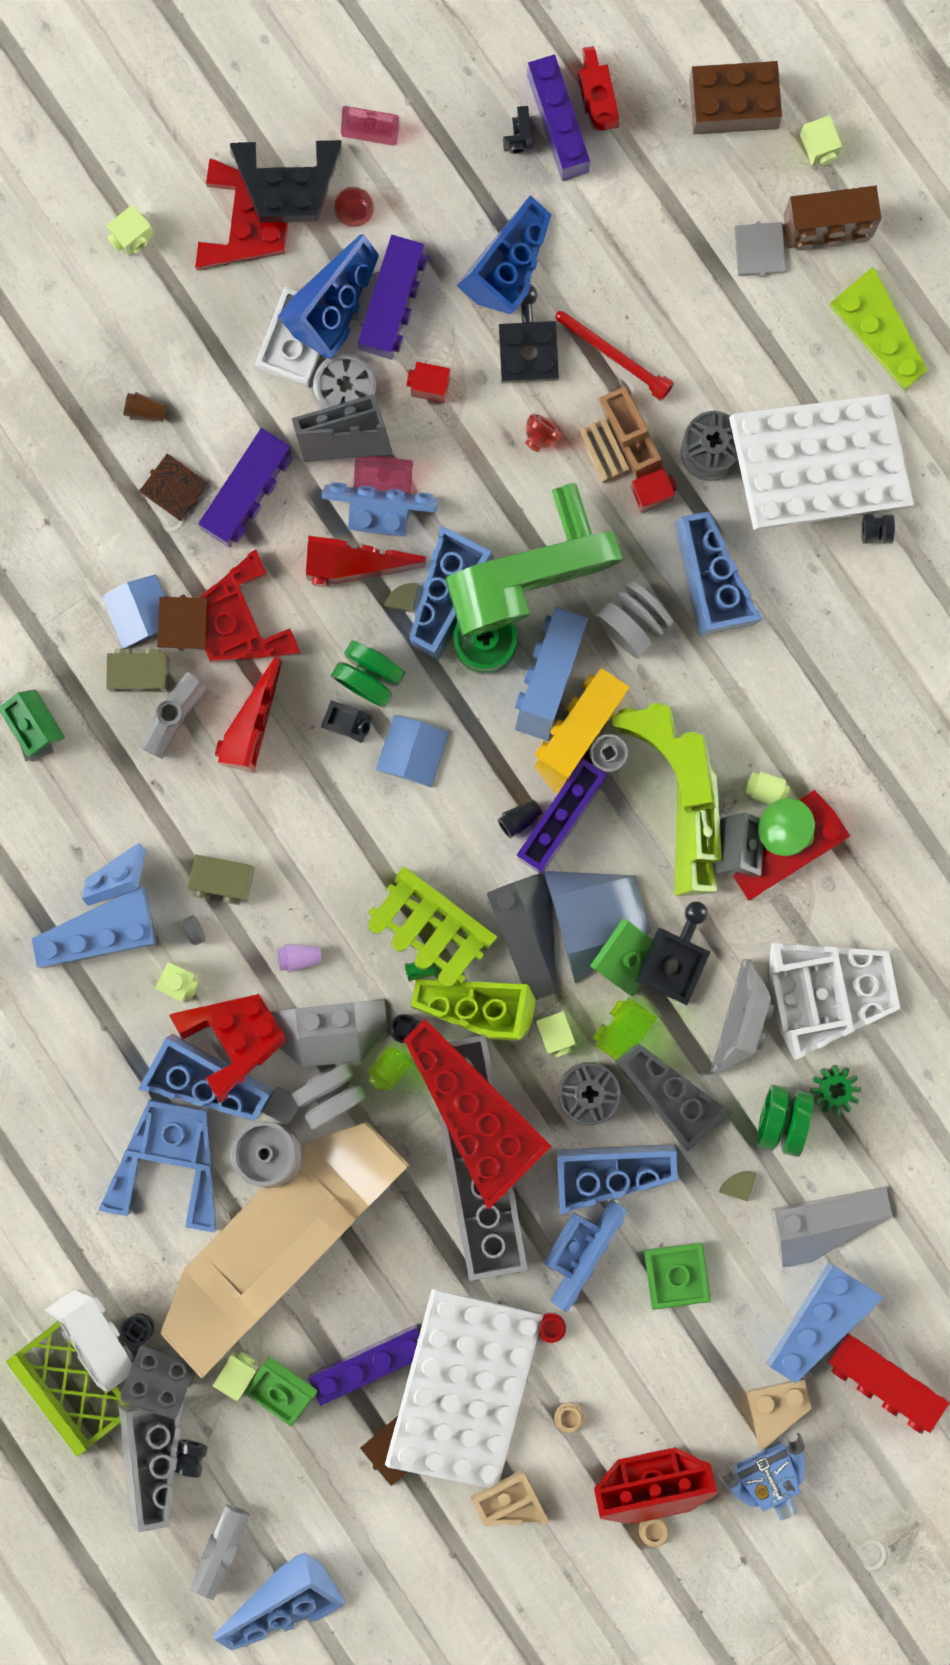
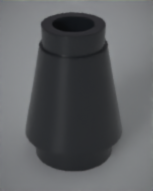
(518, 819)

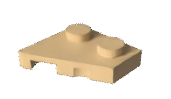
(777, 1408)
(509, 1502)

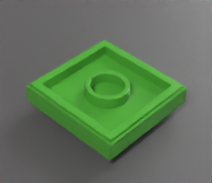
(623, 956)
(677, 1275)
(280, 1391)

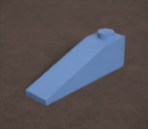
(290, 1595)

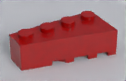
(888, 1383)

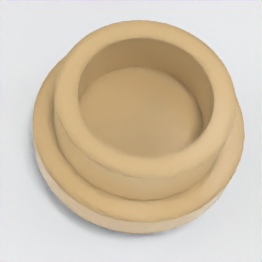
(569, 1417)

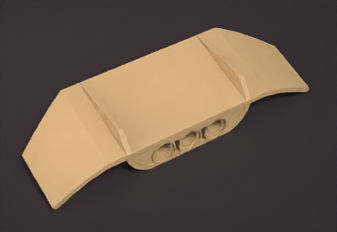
(276, 1242)

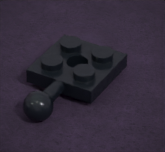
(538, 334)
(689, 956)

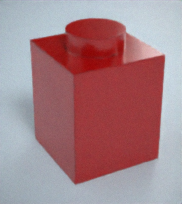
(429, 382)
(653, 490)

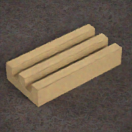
(614, 446)

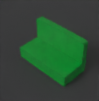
(30, 721)

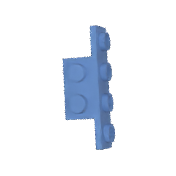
(379, 510)
(579, 1251)

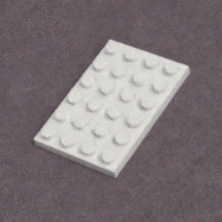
(821, 461)
(464, 1389)

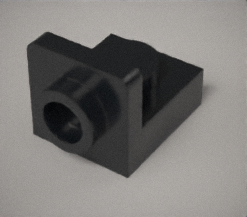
(522, 135)
(346, 721)

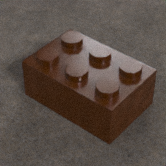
(735, 97)
(832, 217)

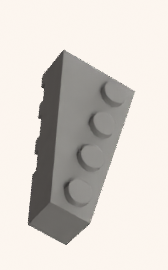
(150, 1464)

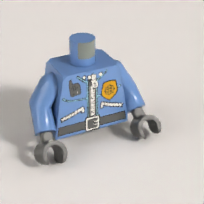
(769, 1477)

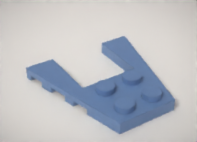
(169, 1136)

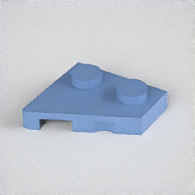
(116, 877)

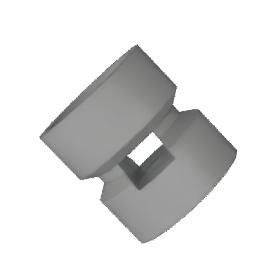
(608, 754)

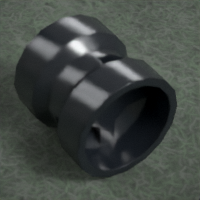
(878, 529)
(402, 1026)
(142, 1327)
(190, 1456)

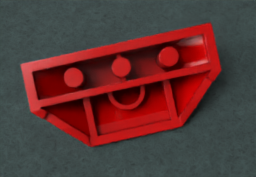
(654, 1486)

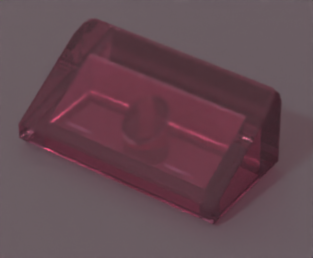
(370, 125)
(383, 473)

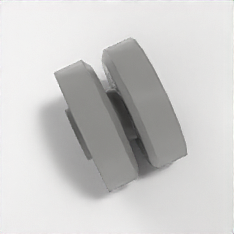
(327, 1092)
(249, 1154)

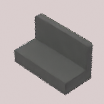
(740, 845)

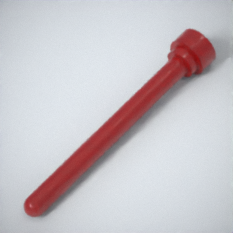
(659, 386)

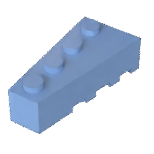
(712, 577)
(435, 613)
(551, 673)
(181, 1074)
(611, 1172)
(823, 1319)

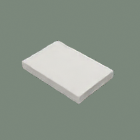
(283, 353)

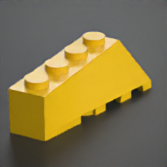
(579, 729)

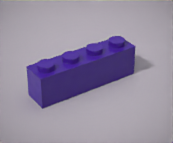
(558, 117)
(392, 296)
(245, 488)
(562, 816)
(365, 1365)

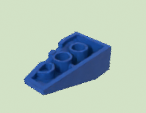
(508, 260)
(325, 305)

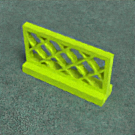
(50, 1404)

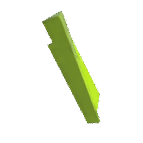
(697, 847)

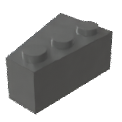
(343, 431)

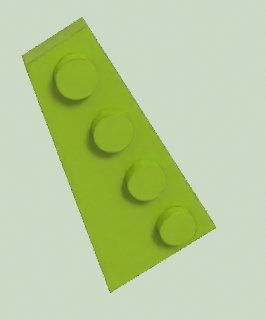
(877, 325)

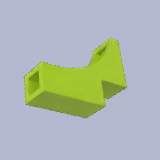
(685, 754)

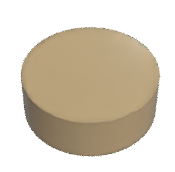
(654, 1532)

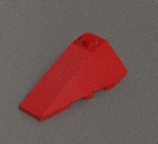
(338, 563)

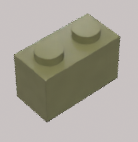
(137, 671)
(220, 878)

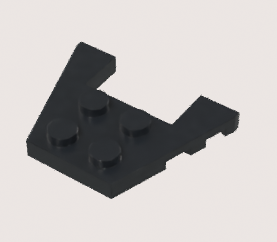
(287, 192)

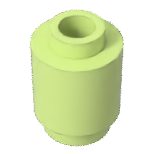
(766, 787)

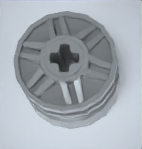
(638, 615)

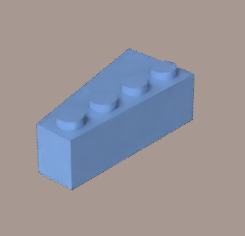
(105, 930)

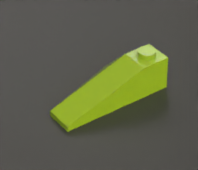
(484, 1008)

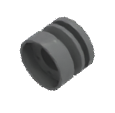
(700, 458)
(577, 1107)

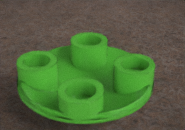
(786, 827)

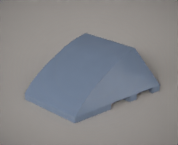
(590, 910)

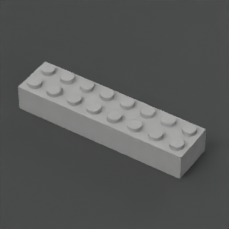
(490, 1236)

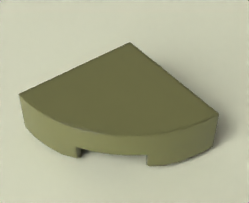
(402, 598)
(739, 1185)

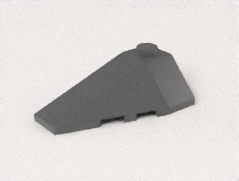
(527, 927)

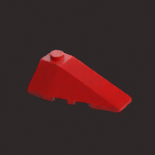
(245, 735)
(827, 834)

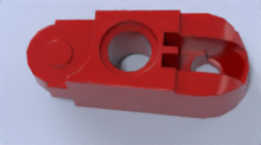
(597, 92)

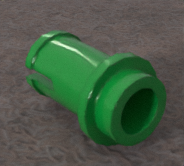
(415, 973)

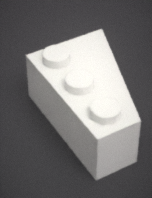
(93, 1338)

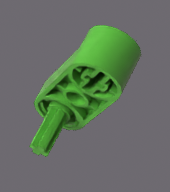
(493, 591)

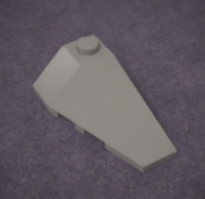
(819, 1226)

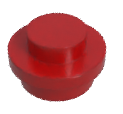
(552, 1328)

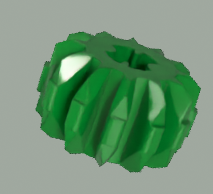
(836, 1100)

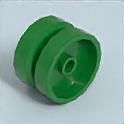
(486, 658)
(369, 671)
(785, 1120)

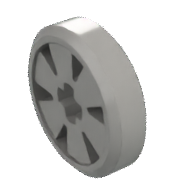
(336, 370)

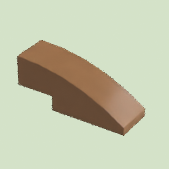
(631, 433)

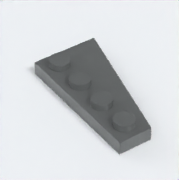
(676, 1101)

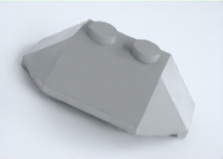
(744, 1020)
(331, 1031)

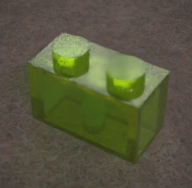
(625, 1029)
(389, 1068)

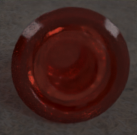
(353, 206)
(541, 433)

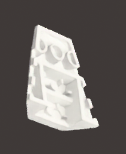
(828, 992)

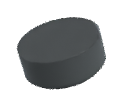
(193, 930)

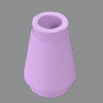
(298, 957)

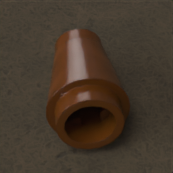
(143, 408)

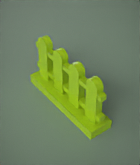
(431, 903)

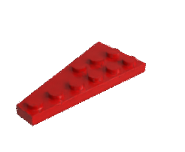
(484, 1126)

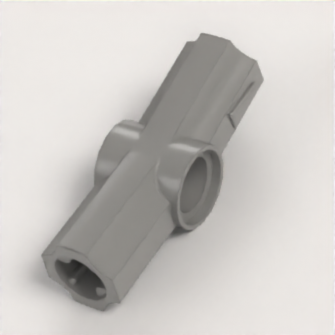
(183, 699)
(220, 1551)

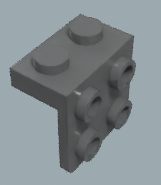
(157, 1382)

